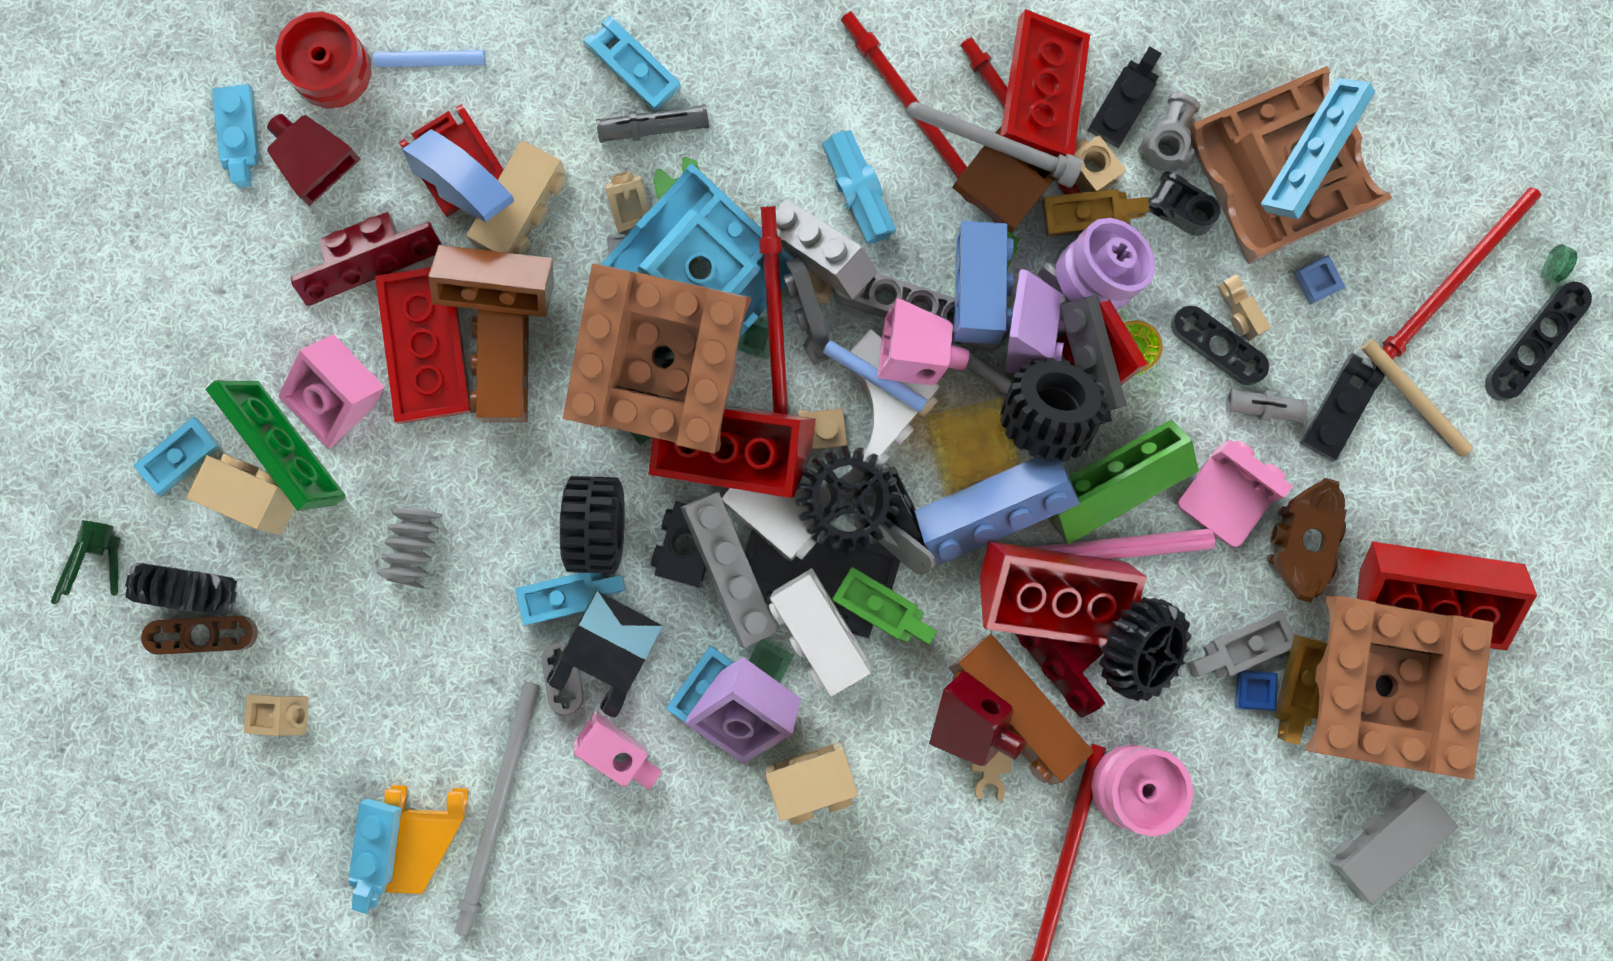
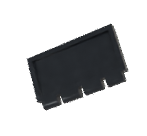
(829, 565)

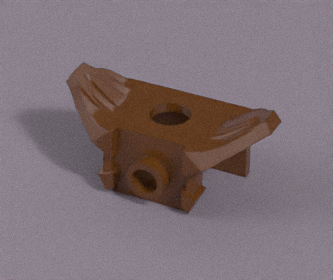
(1315, 508)

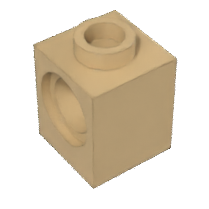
(1110, 166)

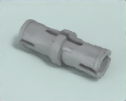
(1266, 405)

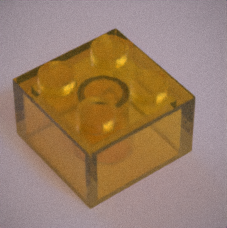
(970, 444)

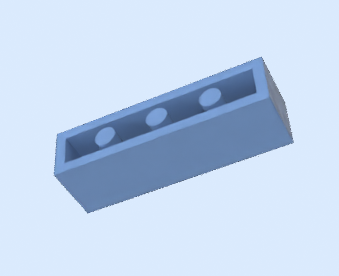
(995, 508)

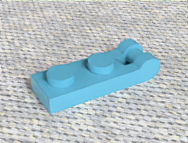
(633, 64)

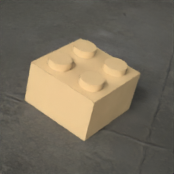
(241, 494)

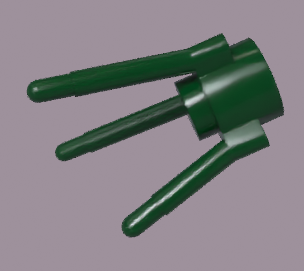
(91, 539)

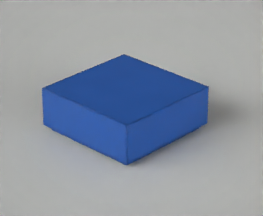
(1256, 690)

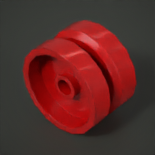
(323, 60)

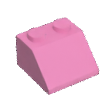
(329, 389)

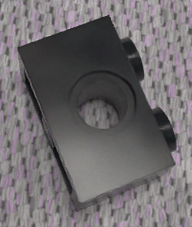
(670, 565)

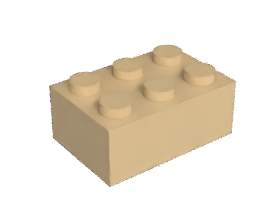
(811, 783)

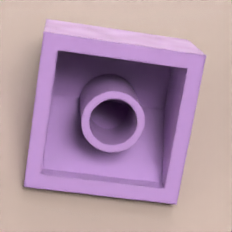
(1034, 323)
(745, 711)

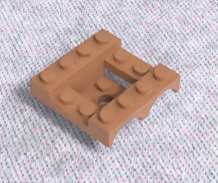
(1249, 146)
(617, 340)
(1435, 698)

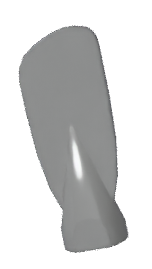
(904, 547)

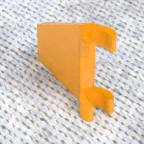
(422, 838)

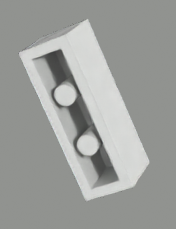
(819, 633)

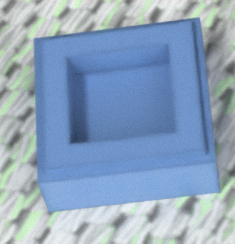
(1319, 279)

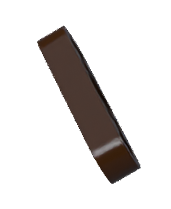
(188, 625)

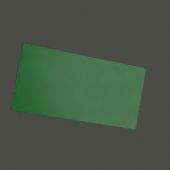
(276, 444)

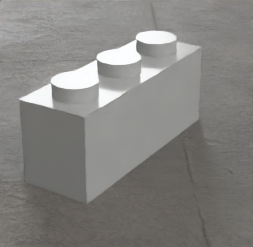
(824, 249)
(1392, 843)

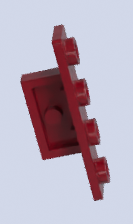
(361, 253)
(1064, 665)

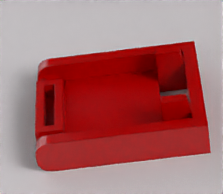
(467, 138)

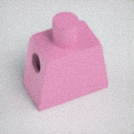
(917, 346)
(603, 741)

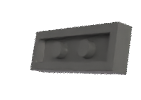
(1092, 346)

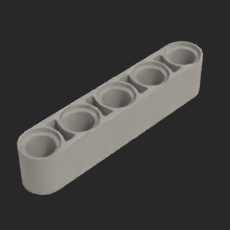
(938, 303)

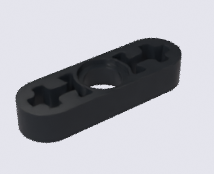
(1237, 368)

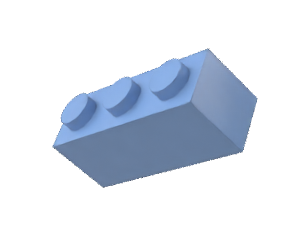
(982, 282)

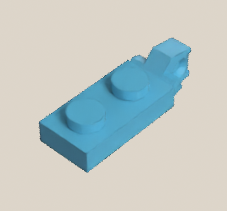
(236, 132)
(563, 596)
(373, 852)

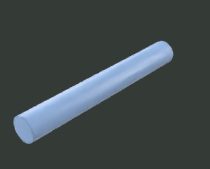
(429, 58)
(870, 373)

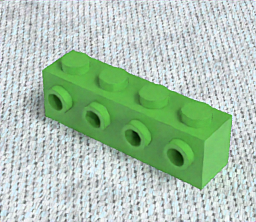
(1127, 479)

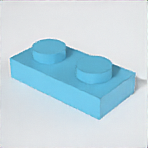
(177, 456)
(698, 682)

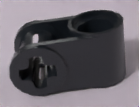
(1180, 204)

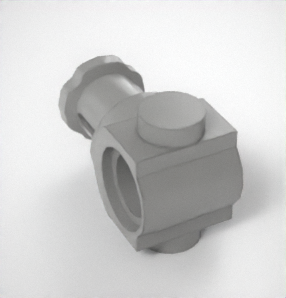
(1171, 133)

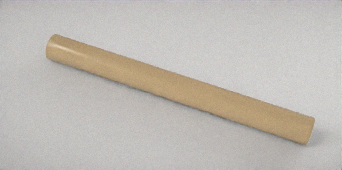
(1416, 397)

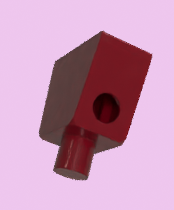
(309, 155)
(974, 722)

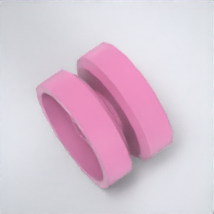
(1142, 789)

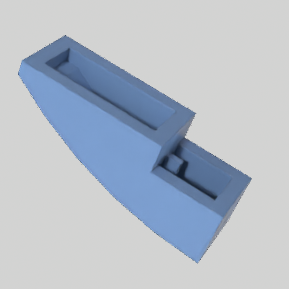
(457, 176)

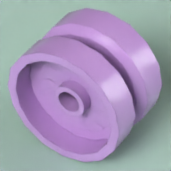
(1106, 261)

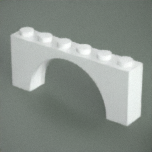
(777, 517)

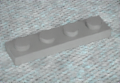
(729, 569)

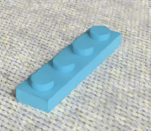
(1318, 148)

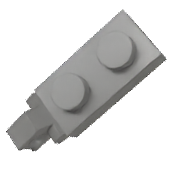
(1245, 647)

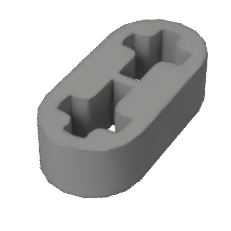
(574, 683)

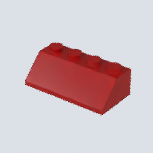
(756, 453)
(1449, 586)
(1055, 593)

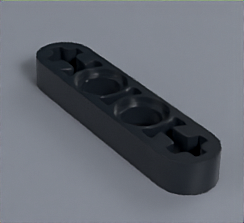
(1536, 340)

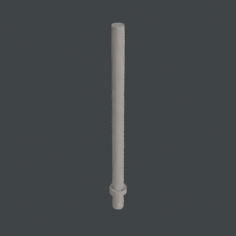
(470, 904)

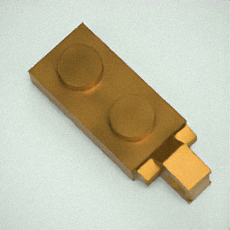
(1075, 212)
(1299, 691)

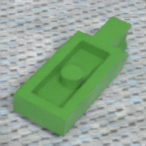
(882, 608)

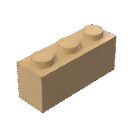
(531, 180)

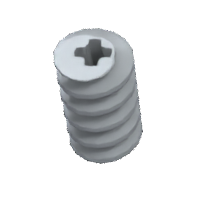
(409, 546)

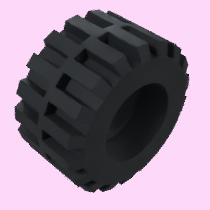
(1053, 409)
(592, 524)

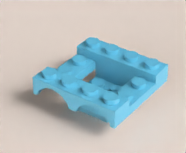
(703, 223)

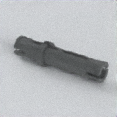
(652, 123)

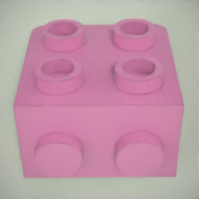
(1233, 492)

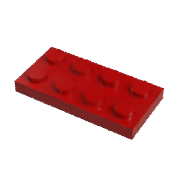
(1045, 84)
(421, 349)

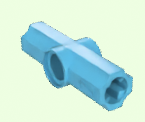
(859, 187)

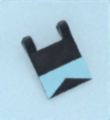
(608, 645)

